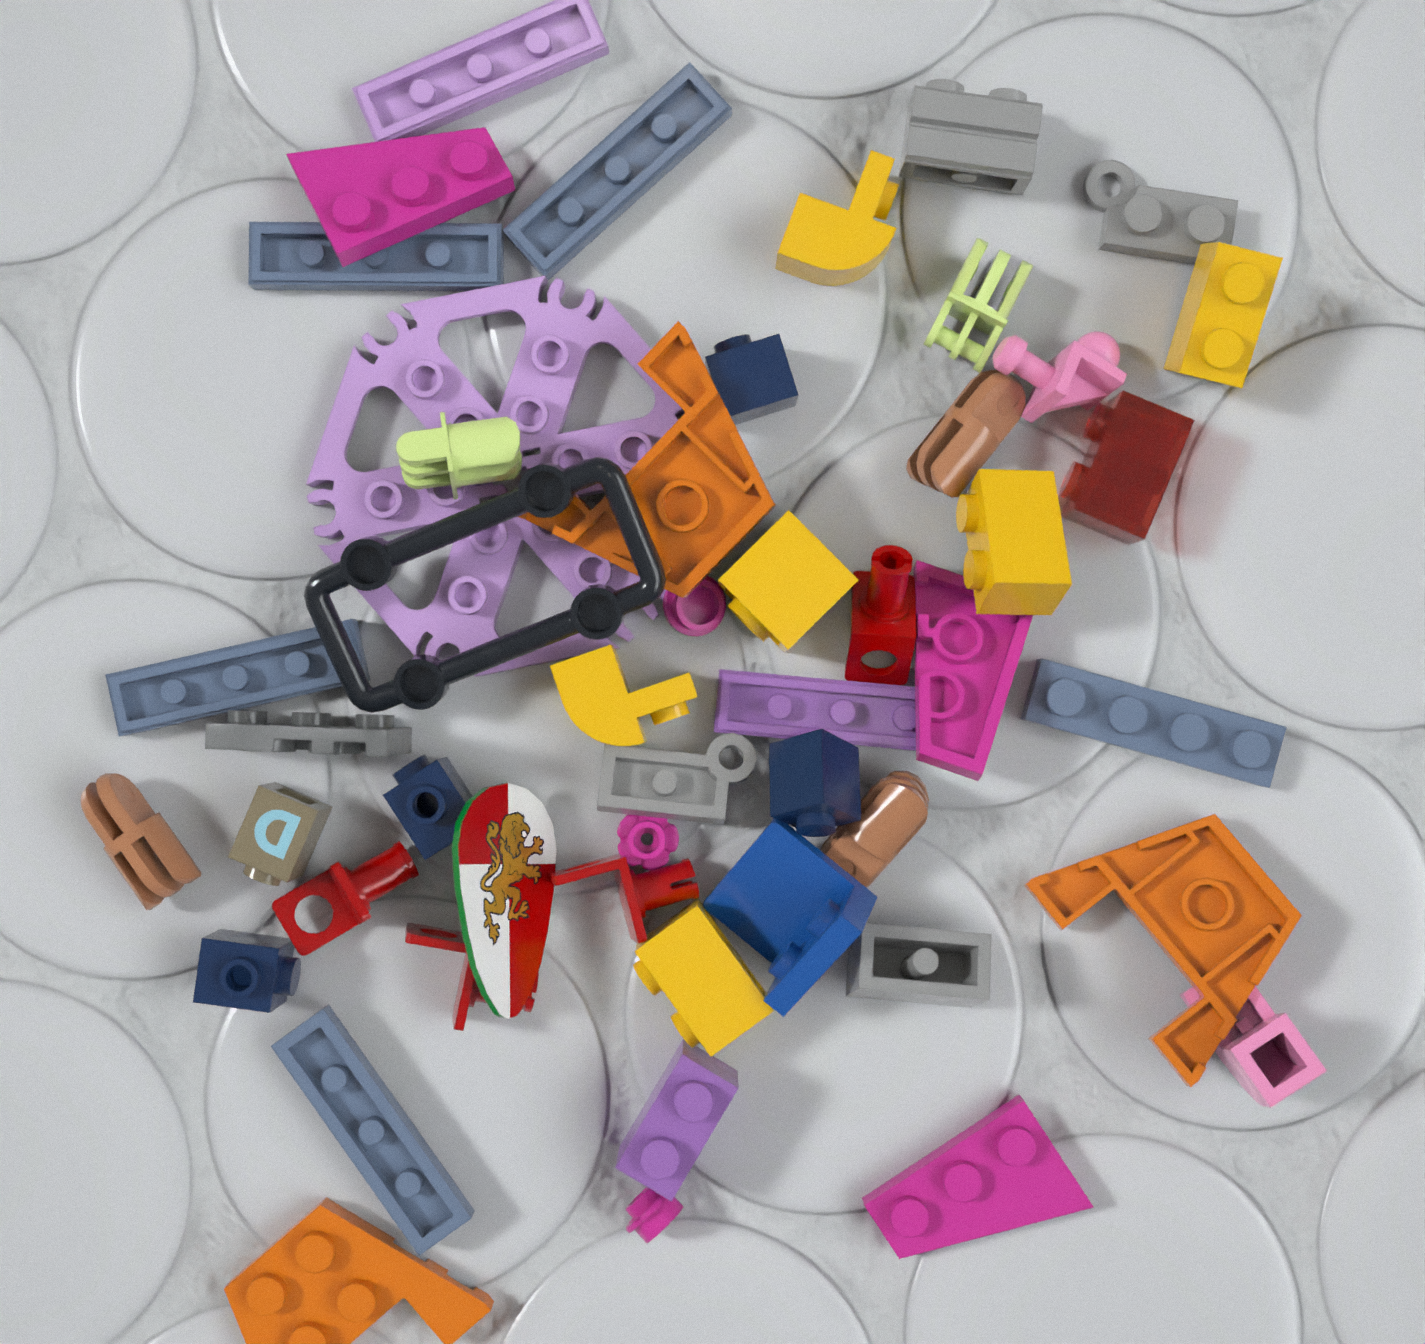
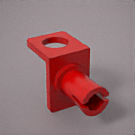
(883, 617)
(638, 891)
(347, 893)
(467, 989)

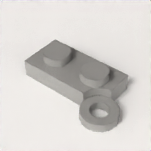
(1155, 219)
(672, 781)

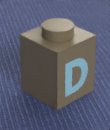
(279, 834)

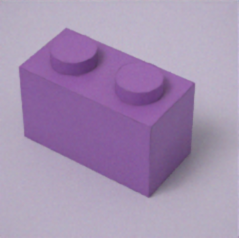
(677, 1120)

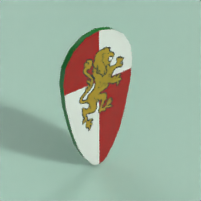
(504, 891)

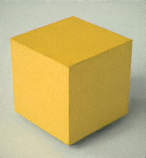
(785, 583)

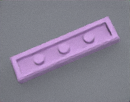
(481, 70)

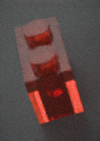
(1124, 467)

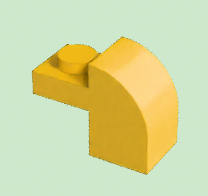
(840, 244)
(601, 701)

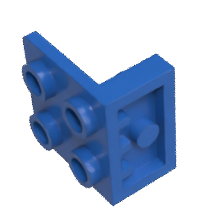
(791, 909)

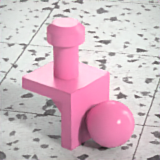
(1076, 376)

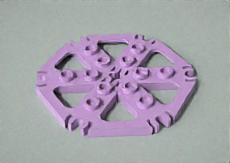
(539, 402)

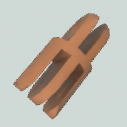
(968, 433)
(889, 819)
(137, 839)

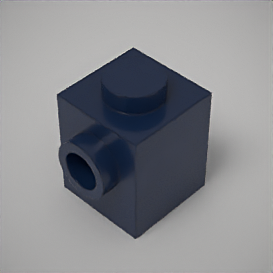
(752, 376)
(814, 782)
(428, 802)
(246, 971)

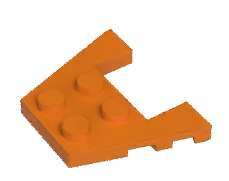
(691, 486)
(1205, 911)
(338, 1278)

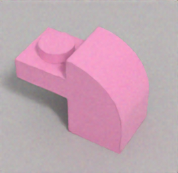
(1265, 1051)

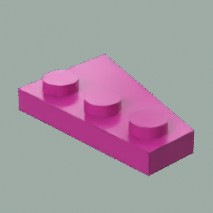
(398, 187)
(960, 671)
(977, 1185)

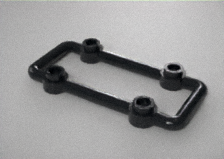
(541, 492)

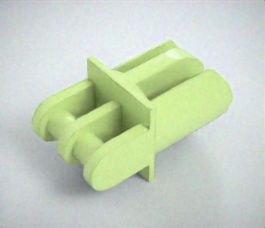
(975, 311)
(460, 454)

